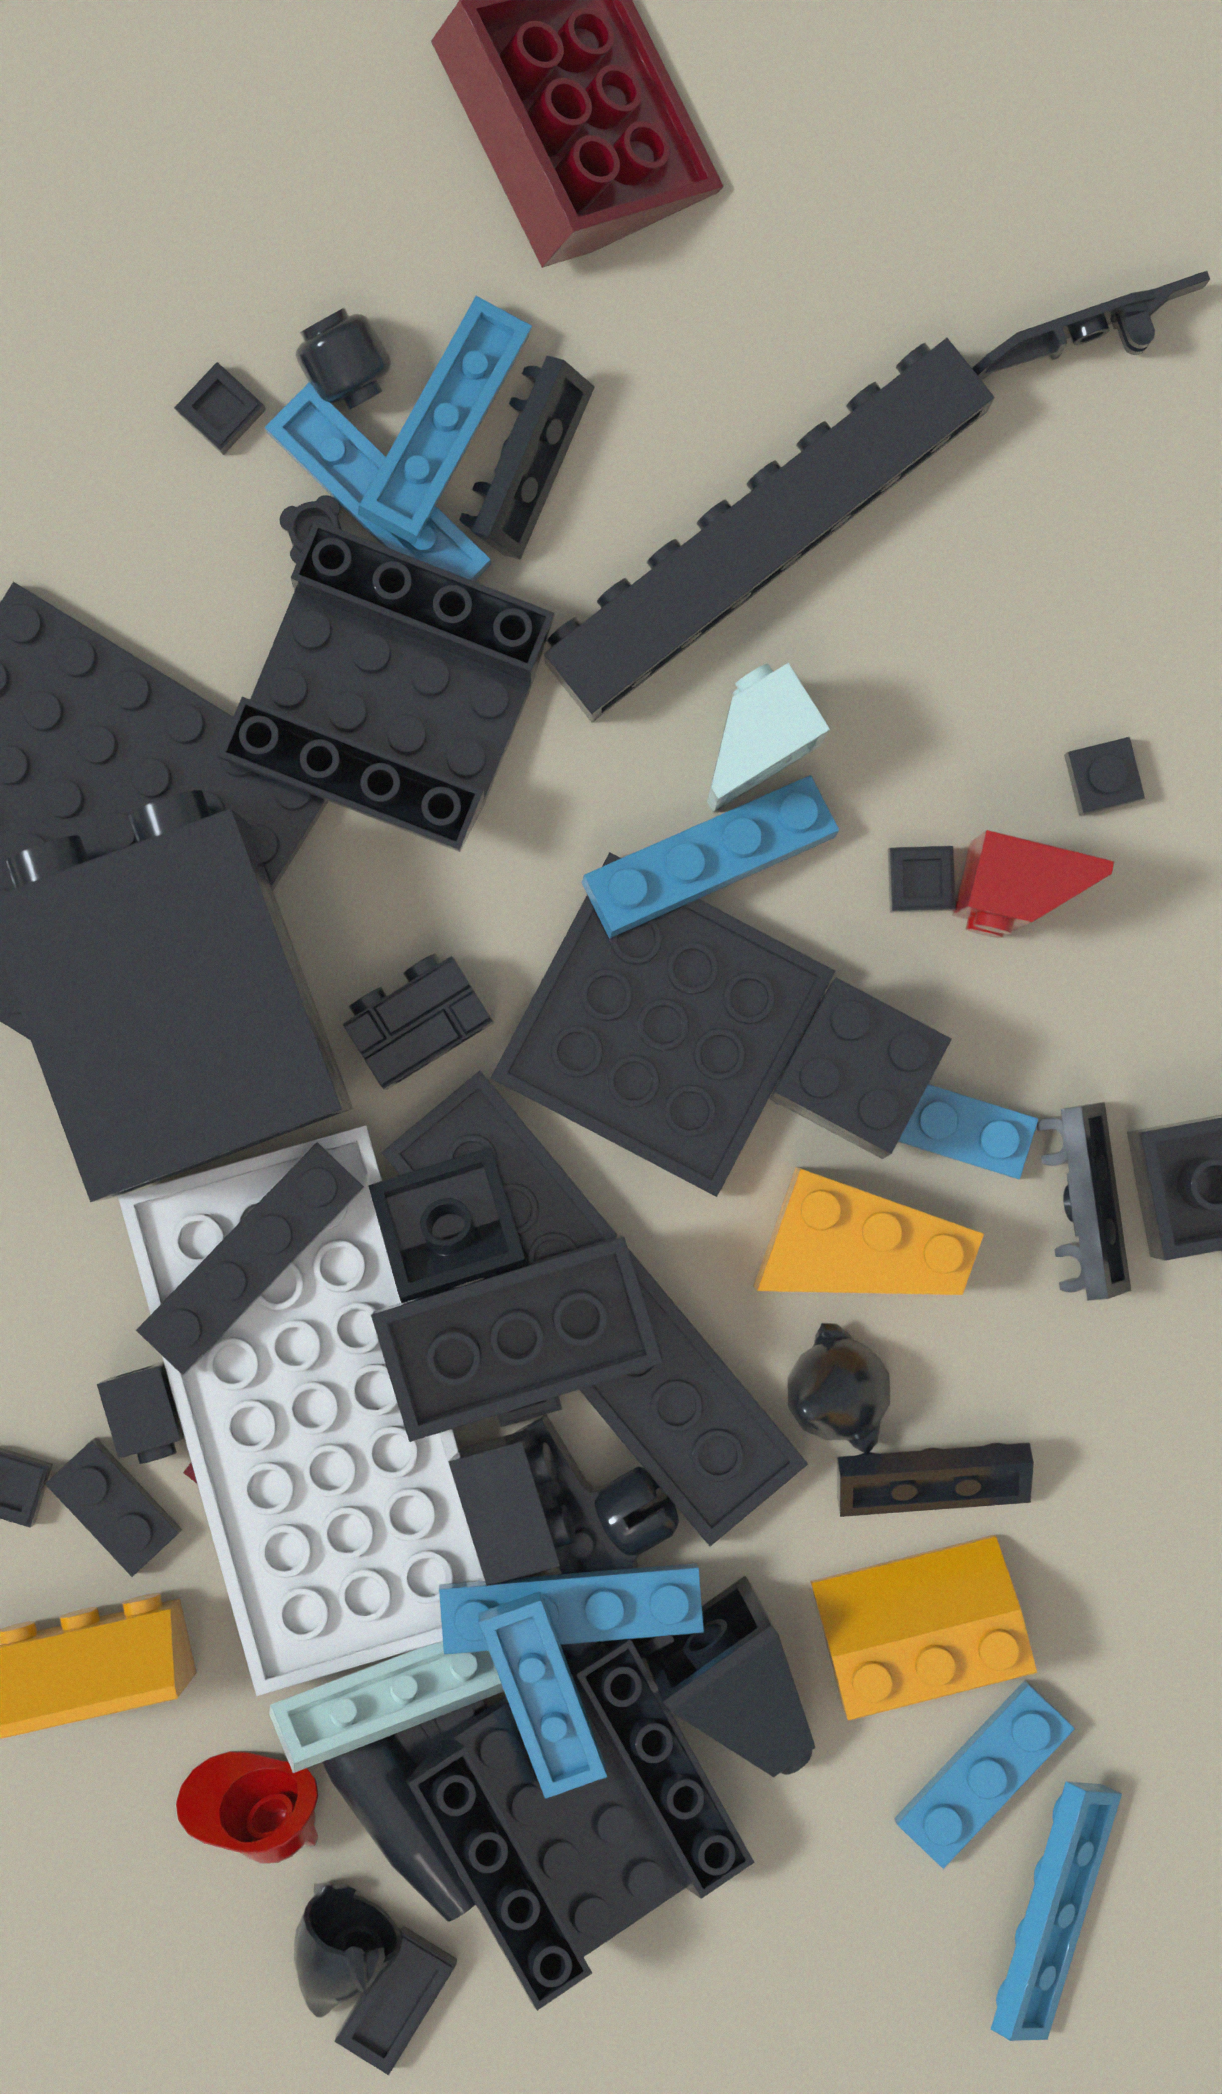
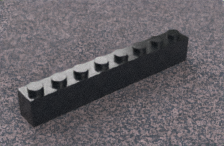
(768, 528)

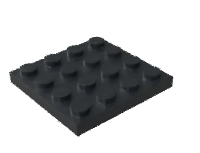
(665, 1034)

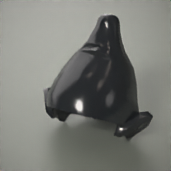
(839, 1389)
(342, 1946)

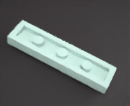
(380, 1702)

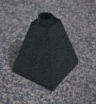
(737, 1683)

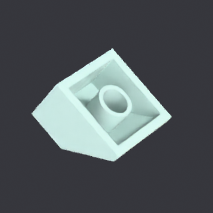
(764, 732)

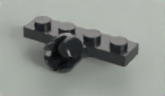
(609, 1519)

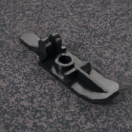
(1127, 314)

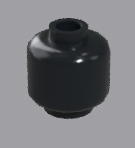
(343, 358)

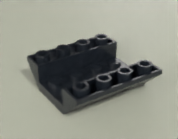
(390, 687)
(590, 1860)

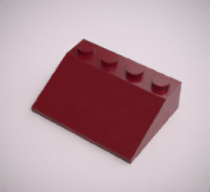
(574, 118)

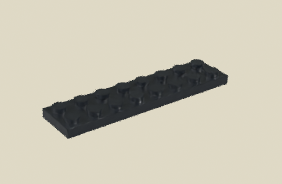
(679, 1419)

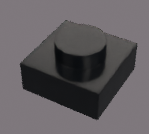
(1104, 776)

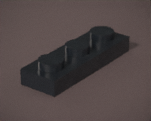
(934, 1479)

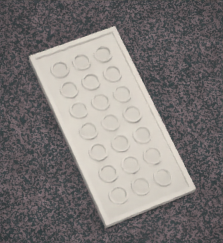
(296, 1435)

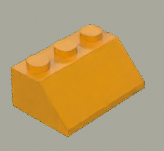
(923, 1627)
(93, 1664)

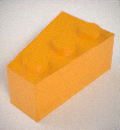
(862, 1243)

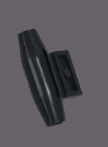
(377, 1792)

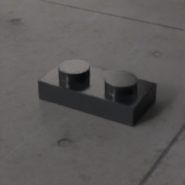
(113, 1506)

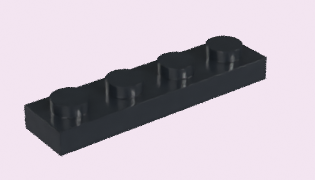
(250, 1258)

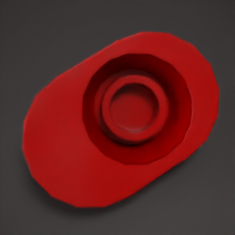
(250, 1806)

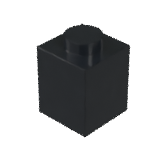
(142, 1413)

